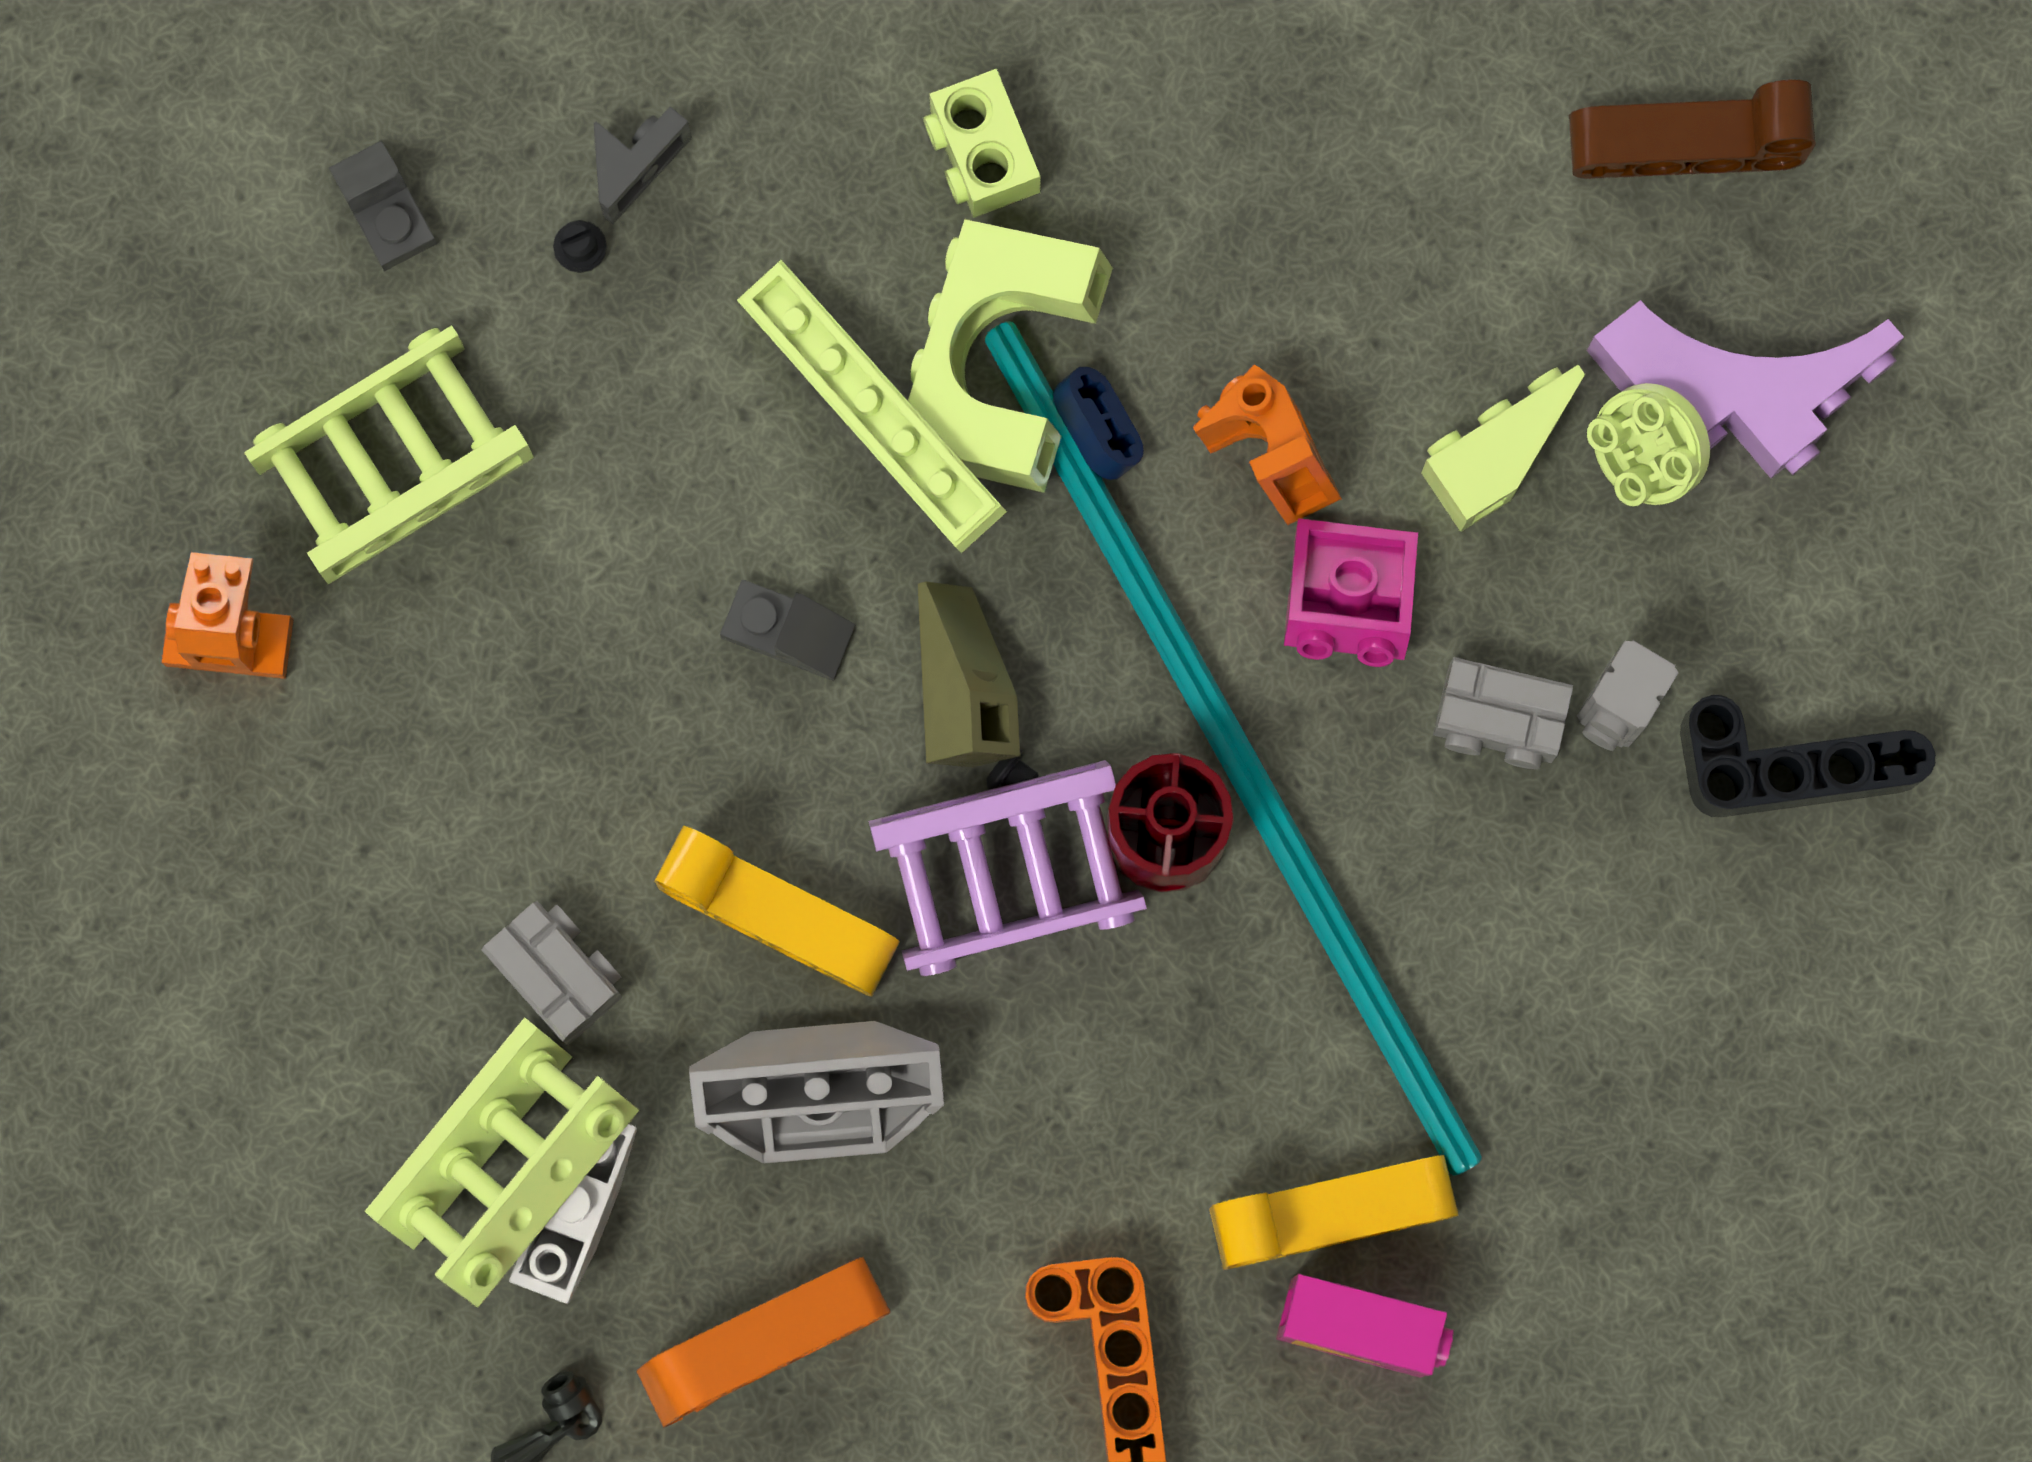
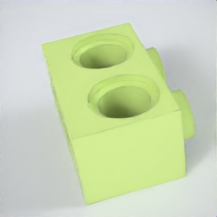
(994, 141)

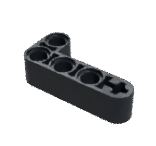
(1806, 761)

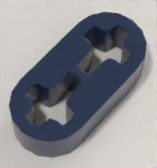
(1098, 423)

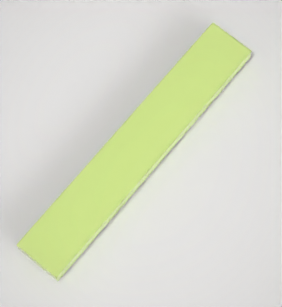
(872, 406)

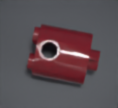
(1169, 793)

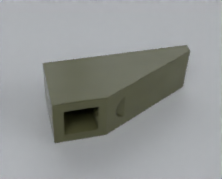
(964, 682)

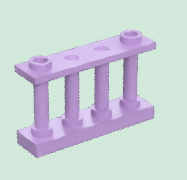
(964, 823)

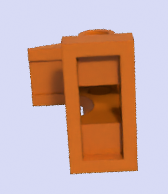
(1292, 467)
(216, 629)

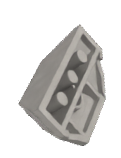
(817, 1090)

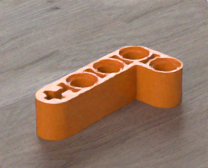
(1104, 1321)
(762, 1341)

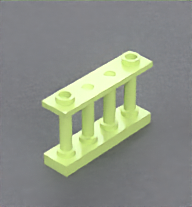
(390, 514)
(470, 1134)

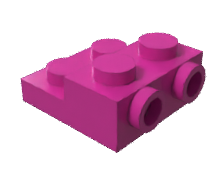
(1351, 591)

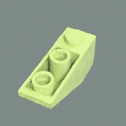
(1488, 465)

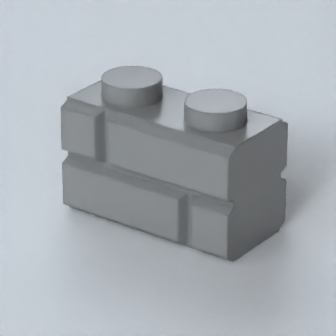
(1626, 696)
(1502, 713)
(553, 972)

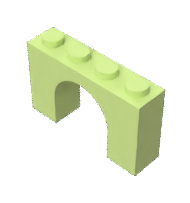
(990, 276)

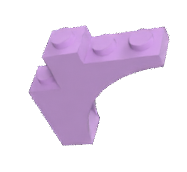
(1760, 399)

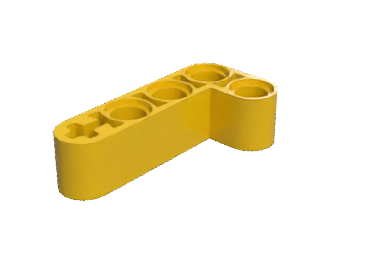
(775, 912)
(1332, 1212)

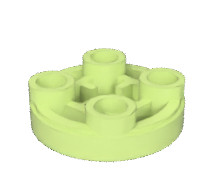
(1650, 444)

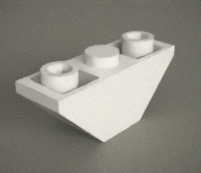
(569, 1240)

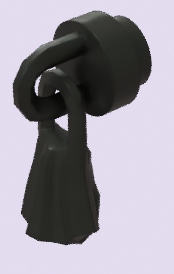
(563, 1401)

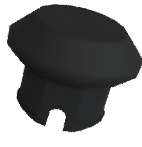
(579, 246)
(1010, 772)

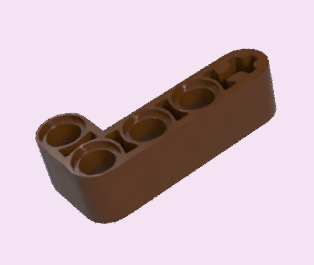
(1696, 137)

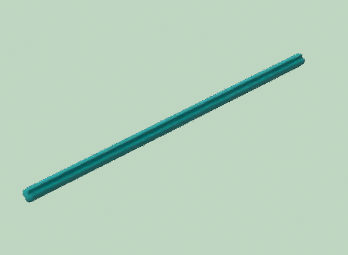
(1240, 762)

